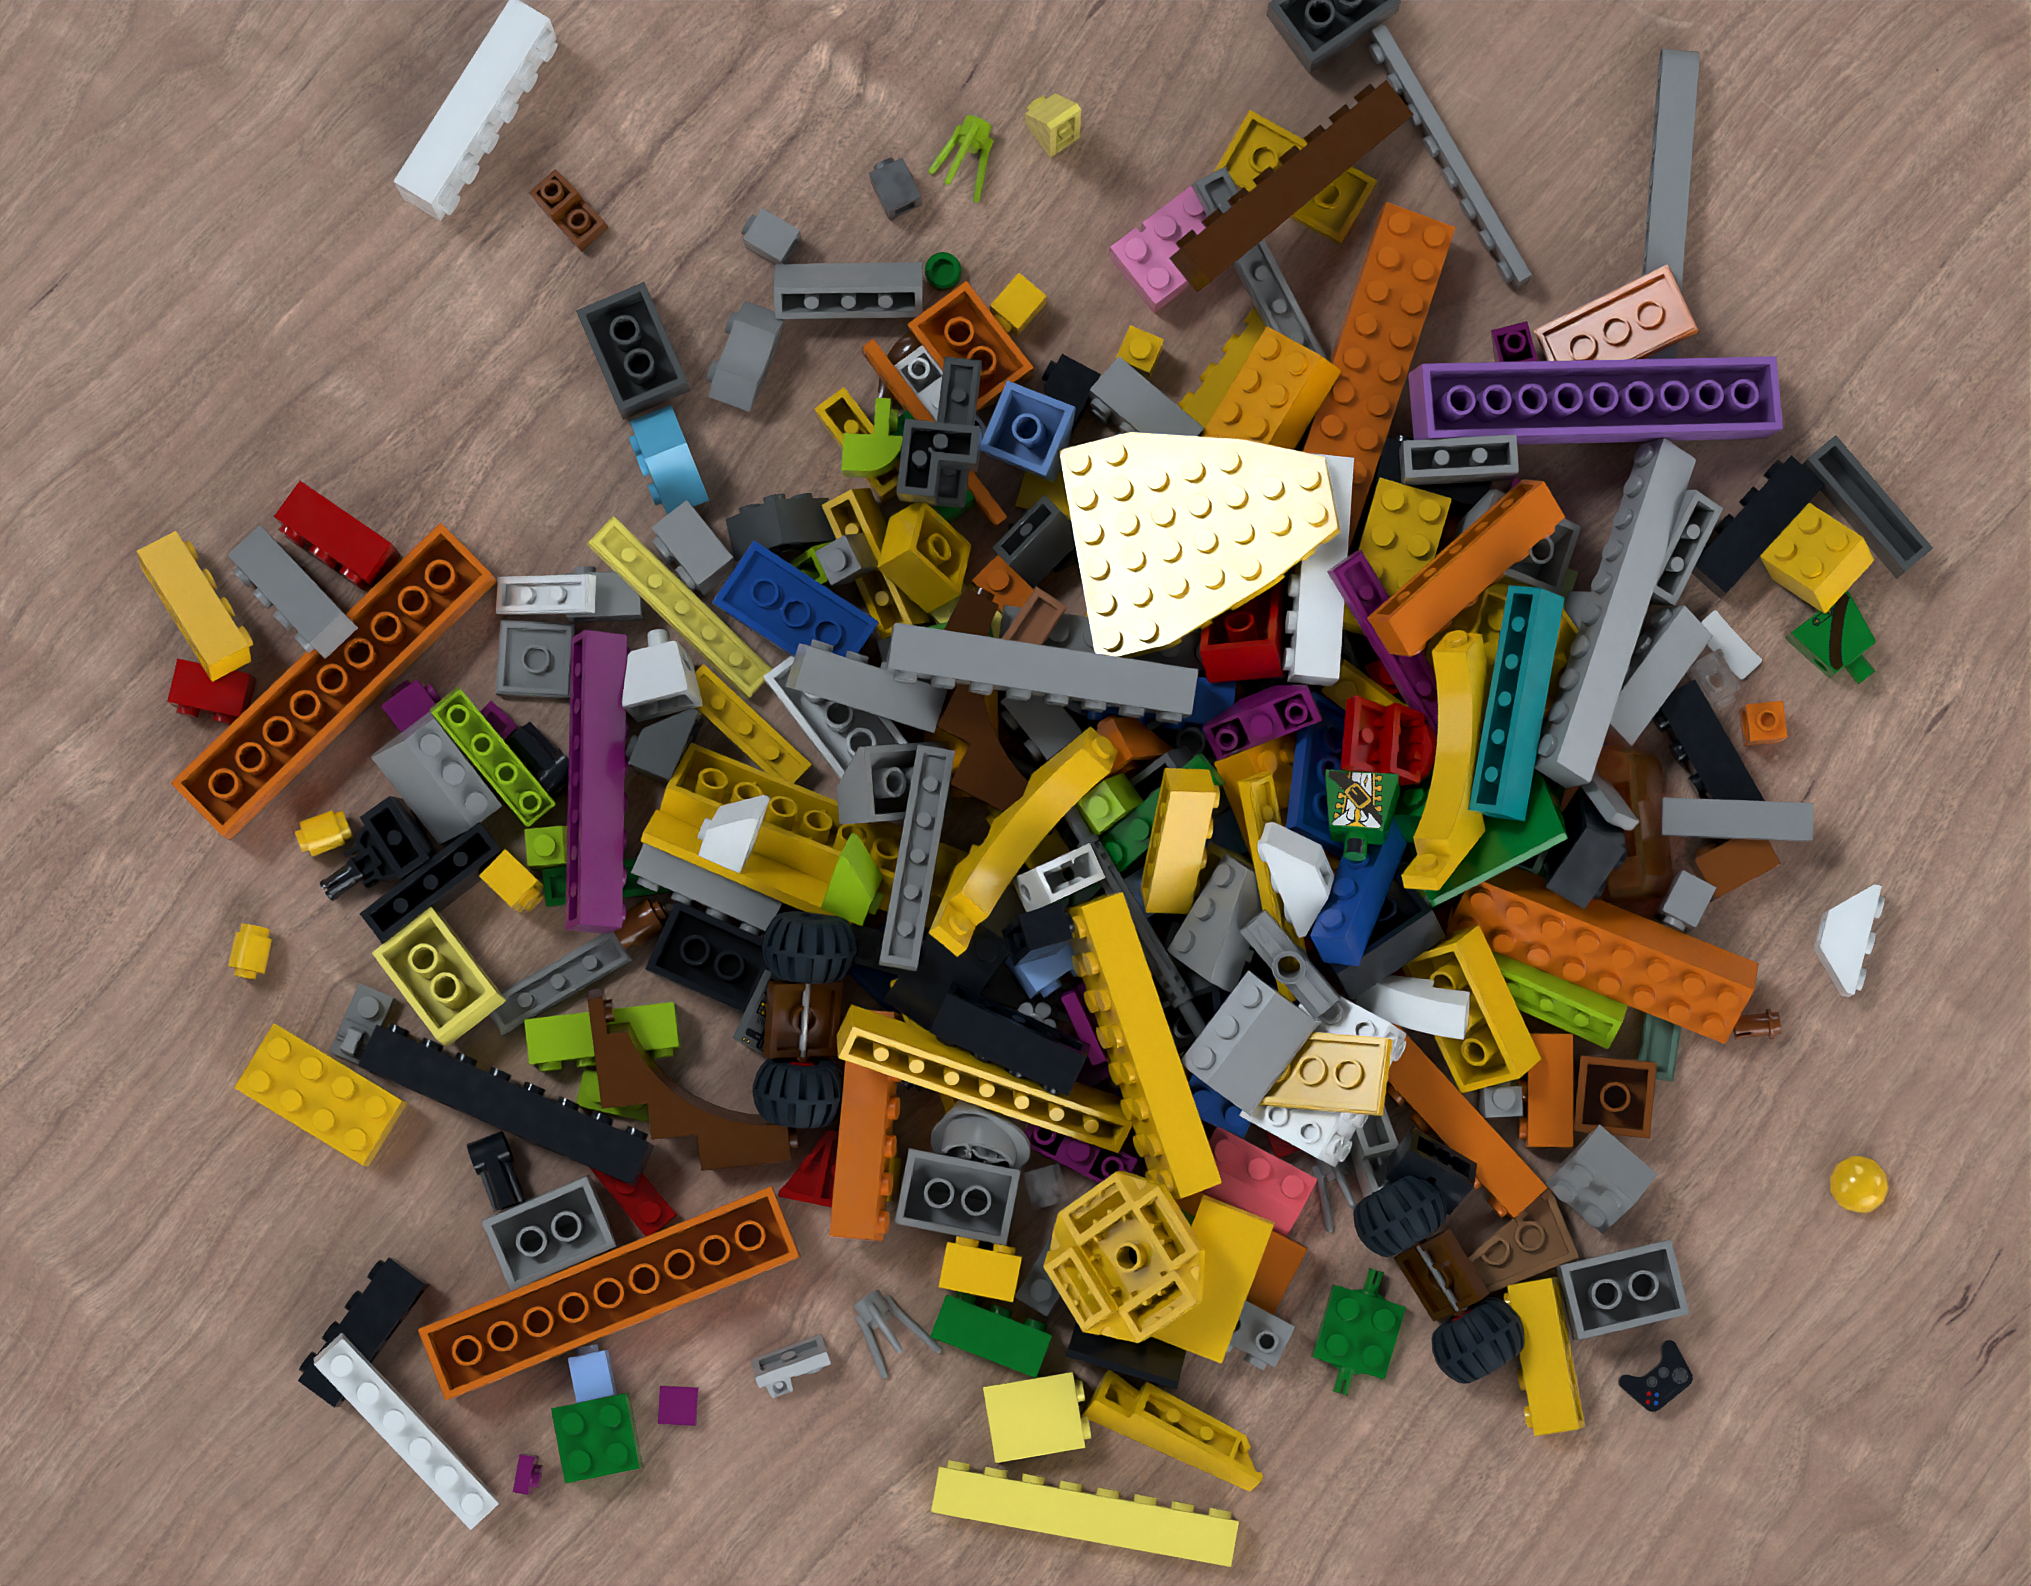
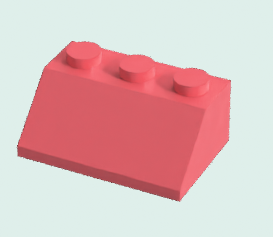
(1258, 1181)

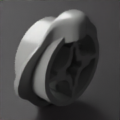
(980, 1137)

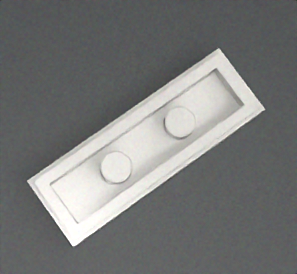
(546, 594)

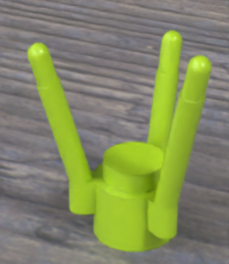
(969, 137)

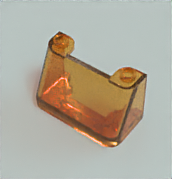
(1649, 868)

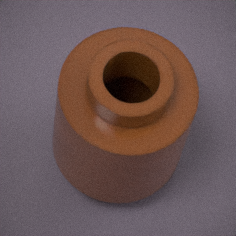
(642, 924)

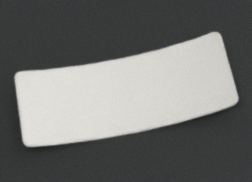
(1736, 652)

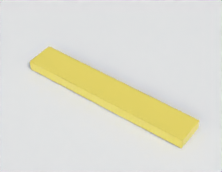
(679, 607)

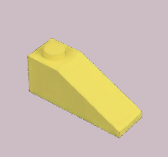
(1054, 122)

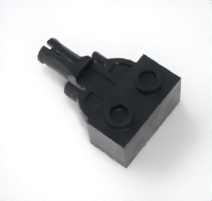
(384, 850)

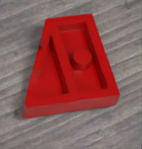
(815, 1175)

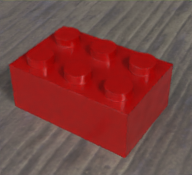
(335, 537)

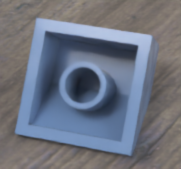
(1029, 431)

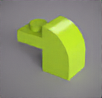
(873, 454)

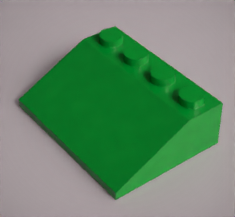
(1507, 841)

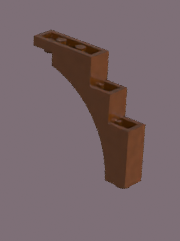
(984, 768)
(632, 1078)

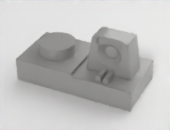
(364, 1012)
(778, 1366)

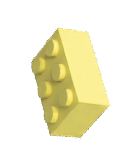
(438, 976)

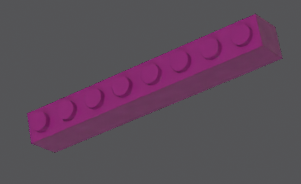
(596, 783)

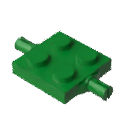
(1358, 1331)

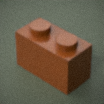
(1733, 863)

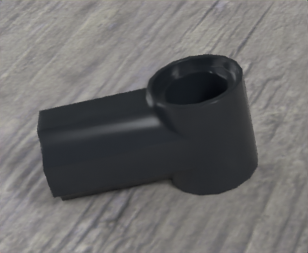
(546, 762)
(493, 1161)

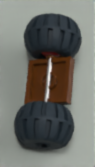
(803, 1019)
(1442, 1277)

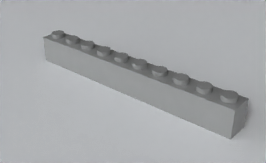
(1614, 613)

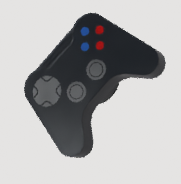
(1661, 1382)

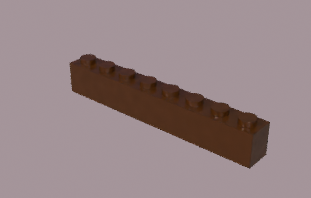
(1291, 186)

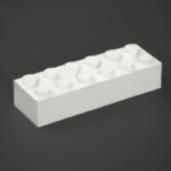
(477, 109)

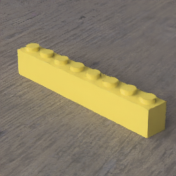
(1085, 1515)

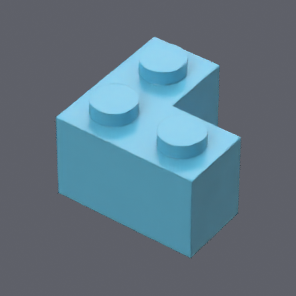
(666, 456)

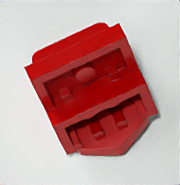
(1387, 740)

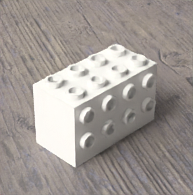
(1324, 1132)

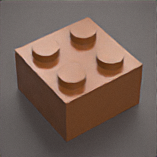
(1615, 1095)

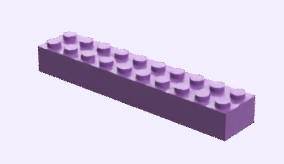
(1598, 400)

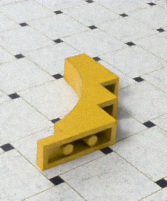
(1447, 826)
(1016, 833)

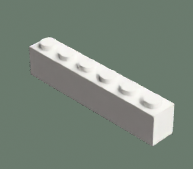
(1317, 603)
(406, 1431)

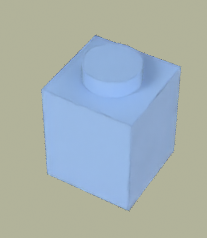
(591, 1373)

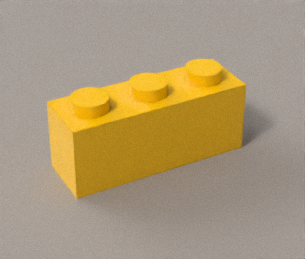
(842, 415)

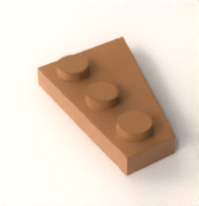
(1525, 1245)

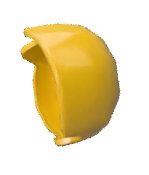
(1859, 1184)

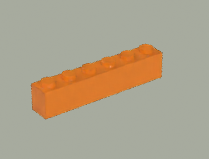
(1466, 568)
(1460, 1126)
(865, 1152)

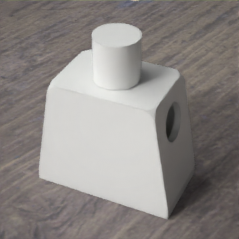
(659, 679)
(1047, 884)

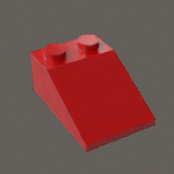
(1246, 640)

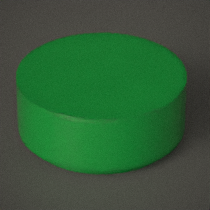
(943, 271)

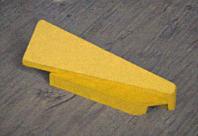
(1173, 1429)

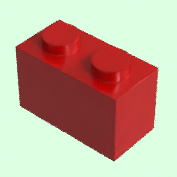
(223, 698)

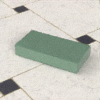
(1660, 1044)

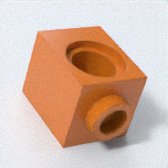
(1763, 723)

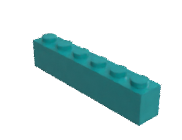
(1516, 703)

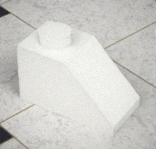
(733, 832)

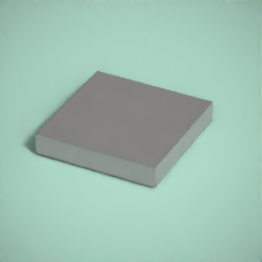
(534, 659)

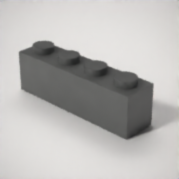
(1867, 507)

